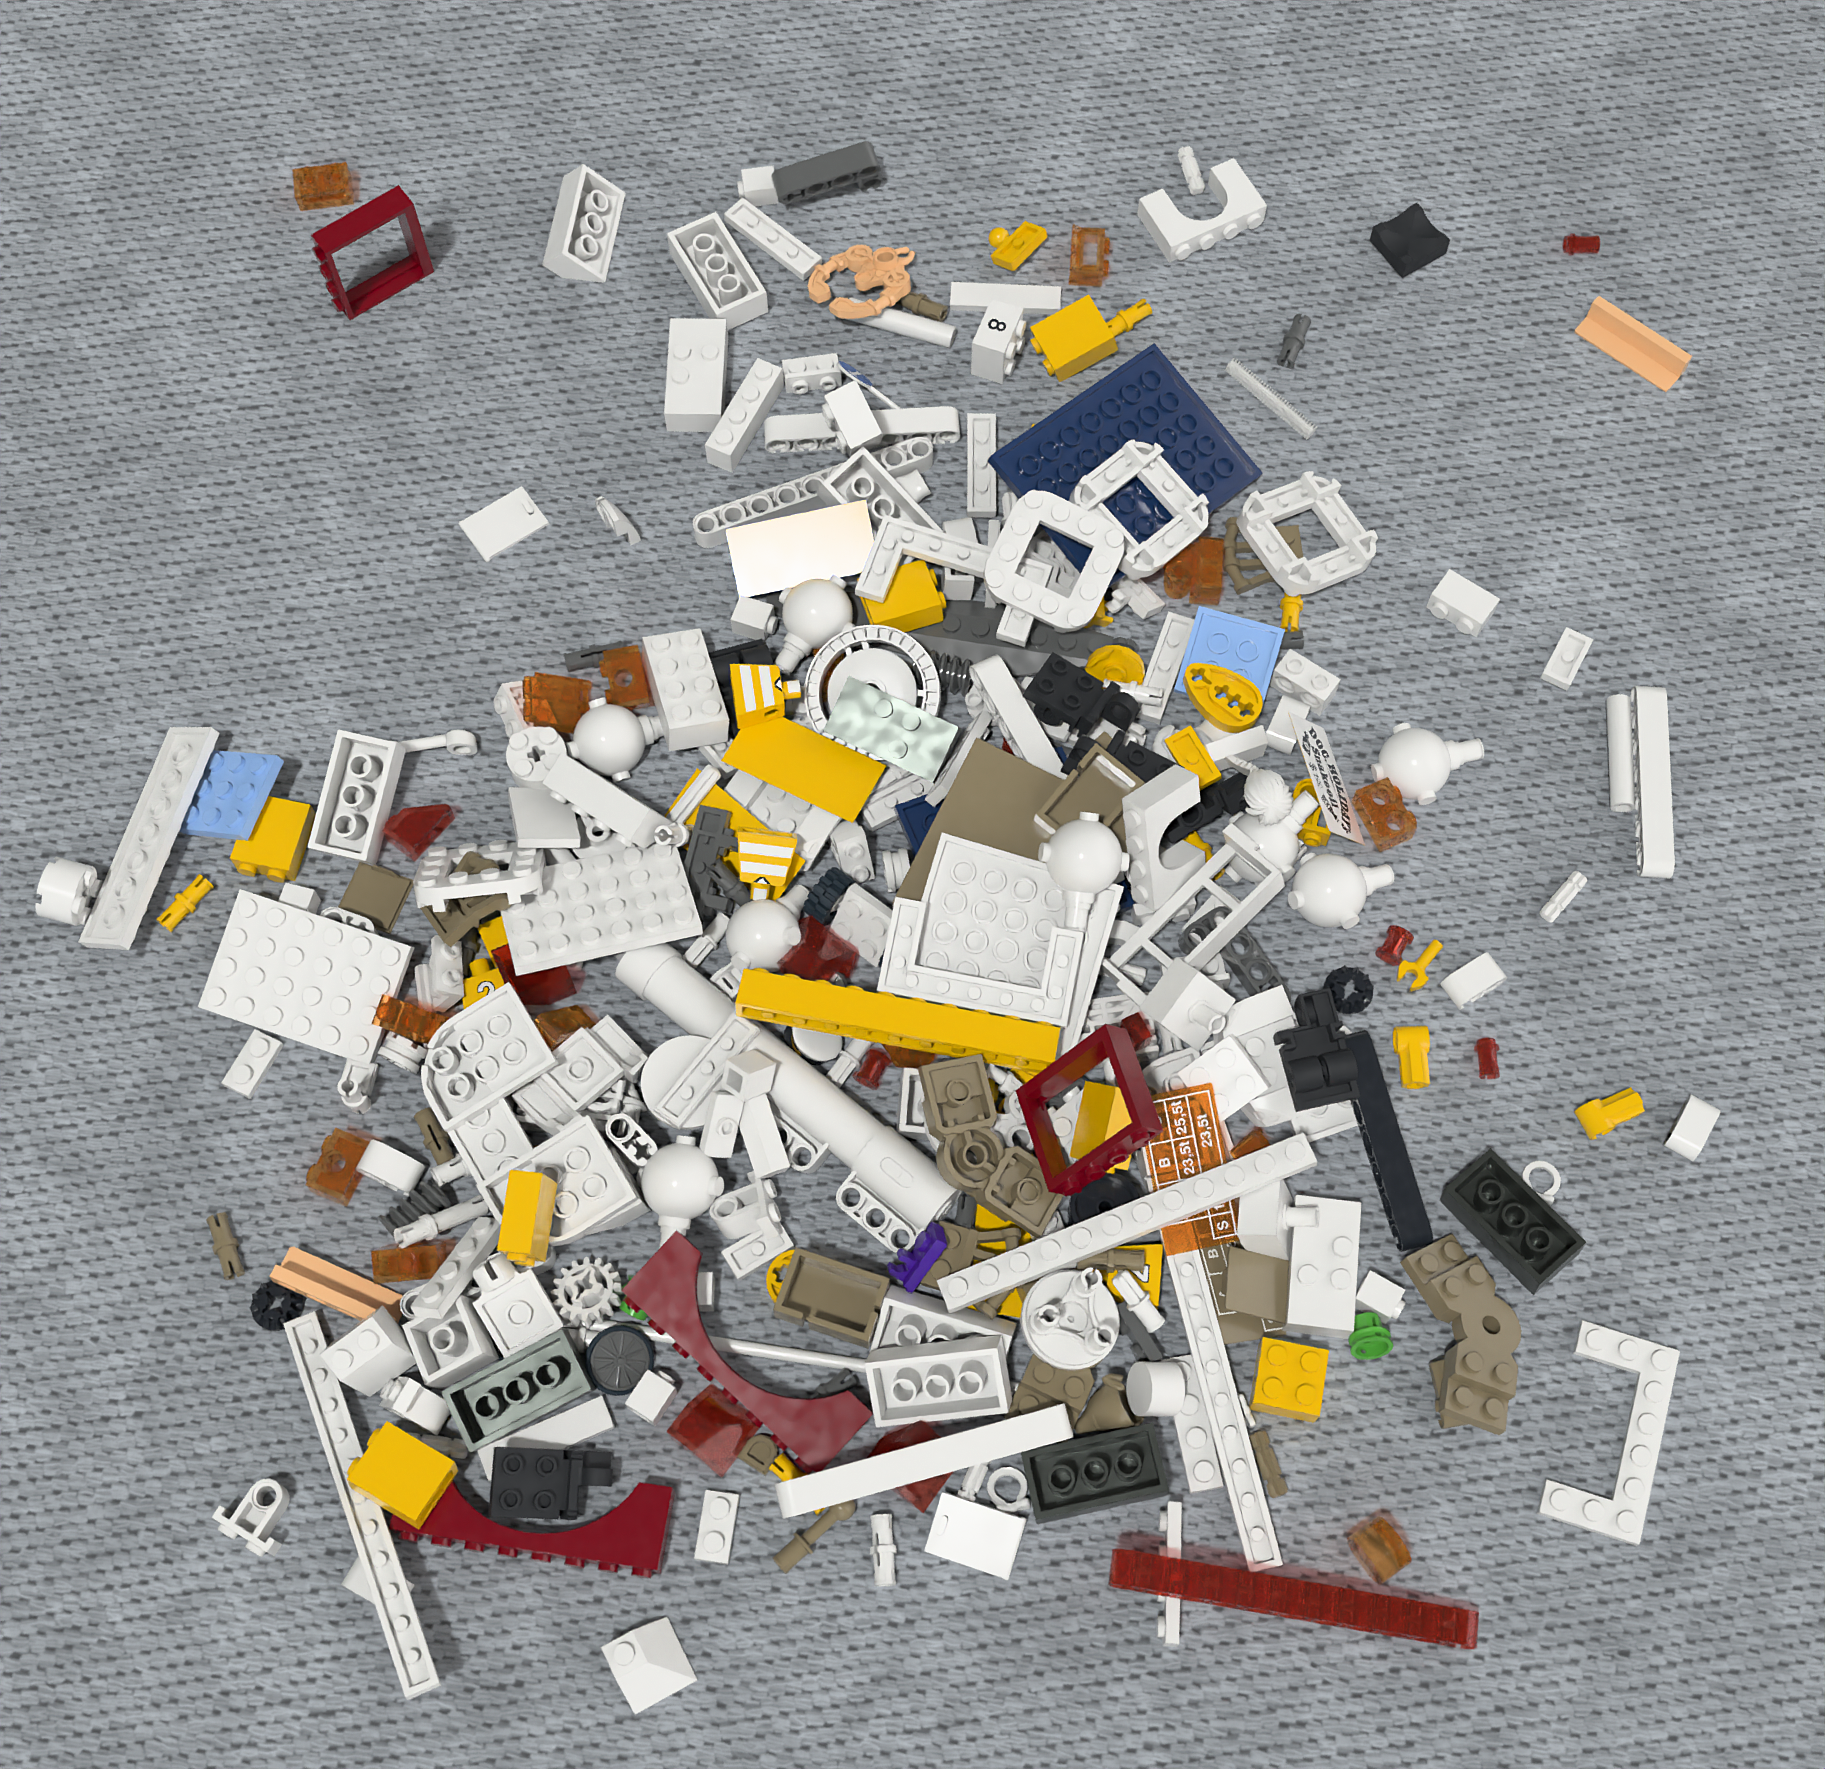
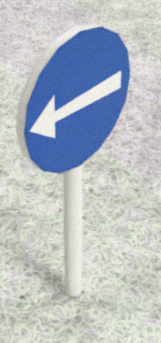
(861, 379)

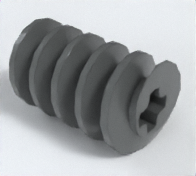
(948, 673)
(425, 1203)

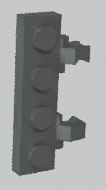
(708, 842)

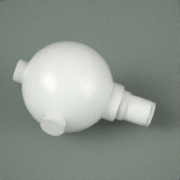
(812, 616)
(612, 739)
(1422, 761)
(1276, 842)
(1082, 861)
(1333, 889)
(765, 930)
(679, 1185)

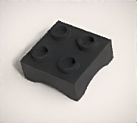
(1409, 240)

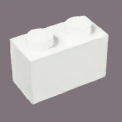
(1462, 603)

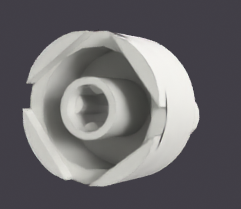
(528, 748)
(67, 891)

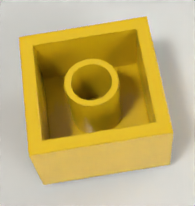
(1288, 1379)

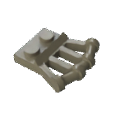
(1233, 565)
(466, 911)
(961, 1253)

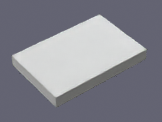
(542, 820)

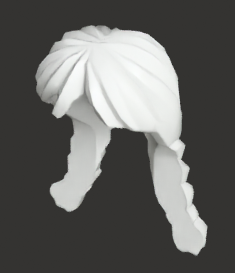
(1263, 792)

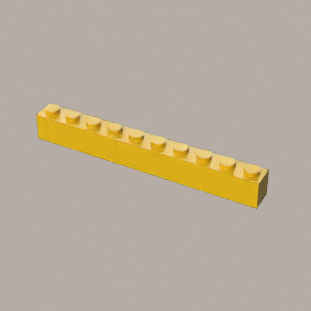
(896, 1020)

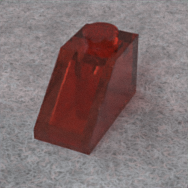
(417, 828)

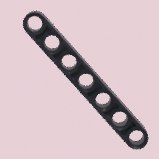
(1387, 1149)

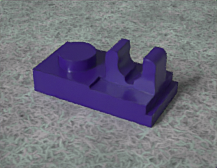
(917, 1263)

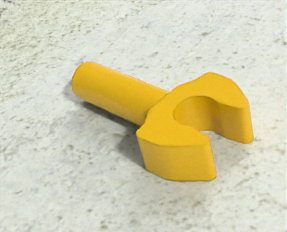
(1419, 966)

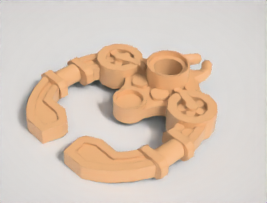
(871, 270)

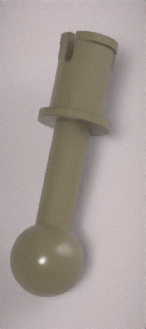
(800, 1545)

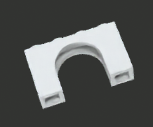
(1180, 235)
(1145, 818)

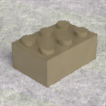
(1097, 790)
(831, 1297)

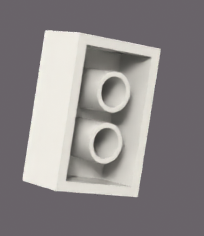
(852, 419)

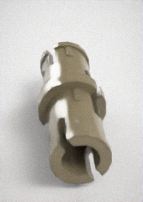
(922, 305)
(428, 1122)
(225, 1246)
(1115, 1260)

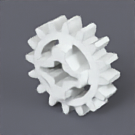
(587, 1292)

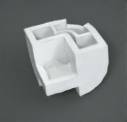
(1063, 573)

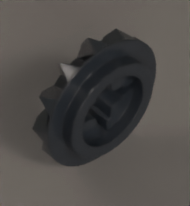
(1356, 1001)
(273, 1319)

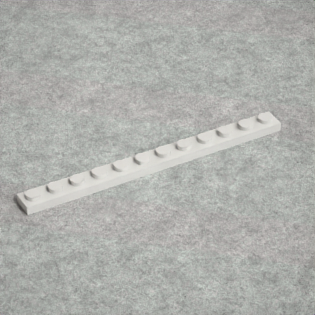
(1126, 1222)
(1223, 1409)
(364, 1516)

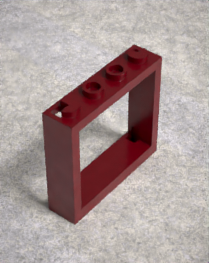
(355, 226)
(1144, 1125)

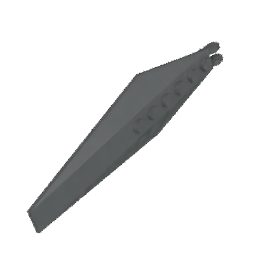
(971, 632)

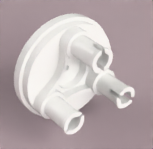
(665, 1067)
(1070, 1319)

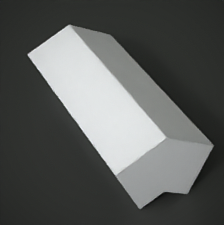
(1244, 745)
(762, 1138)

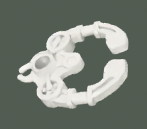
(1006, 1123)

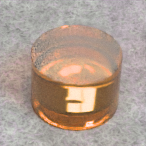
(1379, 1550)

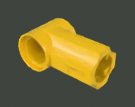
(1412, 1047)
(1605, 1115)

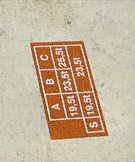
(1184, 1149)

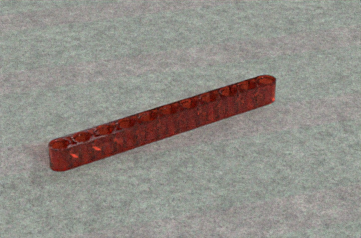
(1293, 1599)

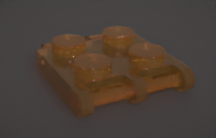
(554, 701)

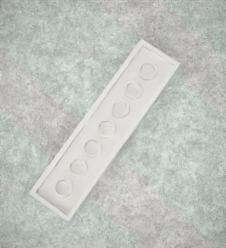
(149, 838)

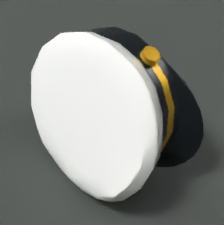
(813, 1045)

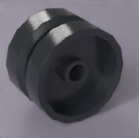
(1104, 1193)

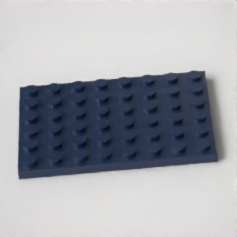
(1138, 402)

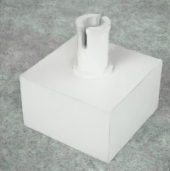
(1188, 1004)
(1267, 1220)

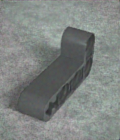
(828, 172)
(1238, 963)

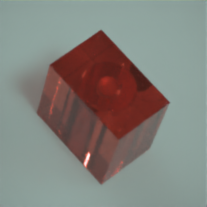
(1137, 1031)

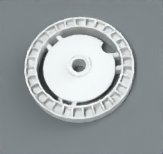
(872, 667)

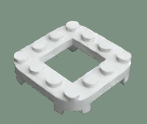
(1146, 463)
(1305, 575)
(1034, 599)
(437, 882)

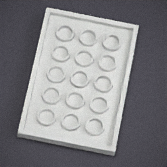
(602, 908)
(304, 976)

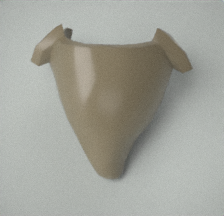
(1108, 1408)

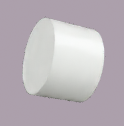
(1155, 1389)

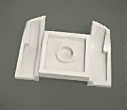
(784, 813)
(1254, 1025)
(586, 1068)

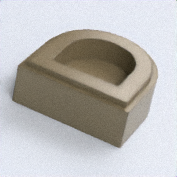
(759, 1453)

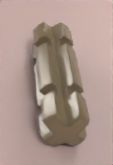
(1268, 1464)

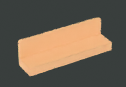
(1633, 344)
(334, 1286)

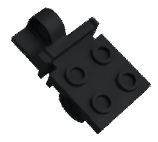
(747, 653)
(1077, 699)
(1135, 757)
(1212, 801)
(1315, 1057)
(541, 1482)

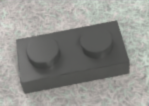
(1143, 1346)

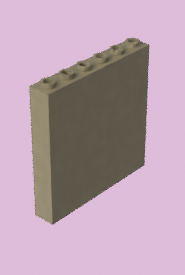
(993, 806)

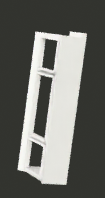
(1236, 844)

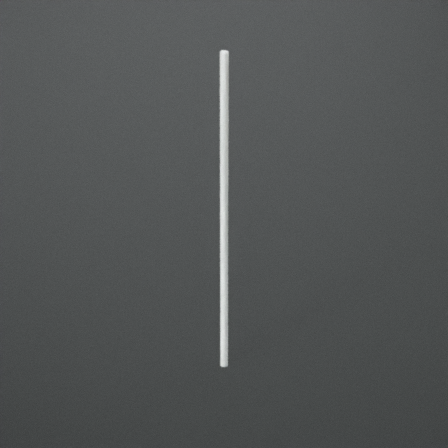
(753, 1349)

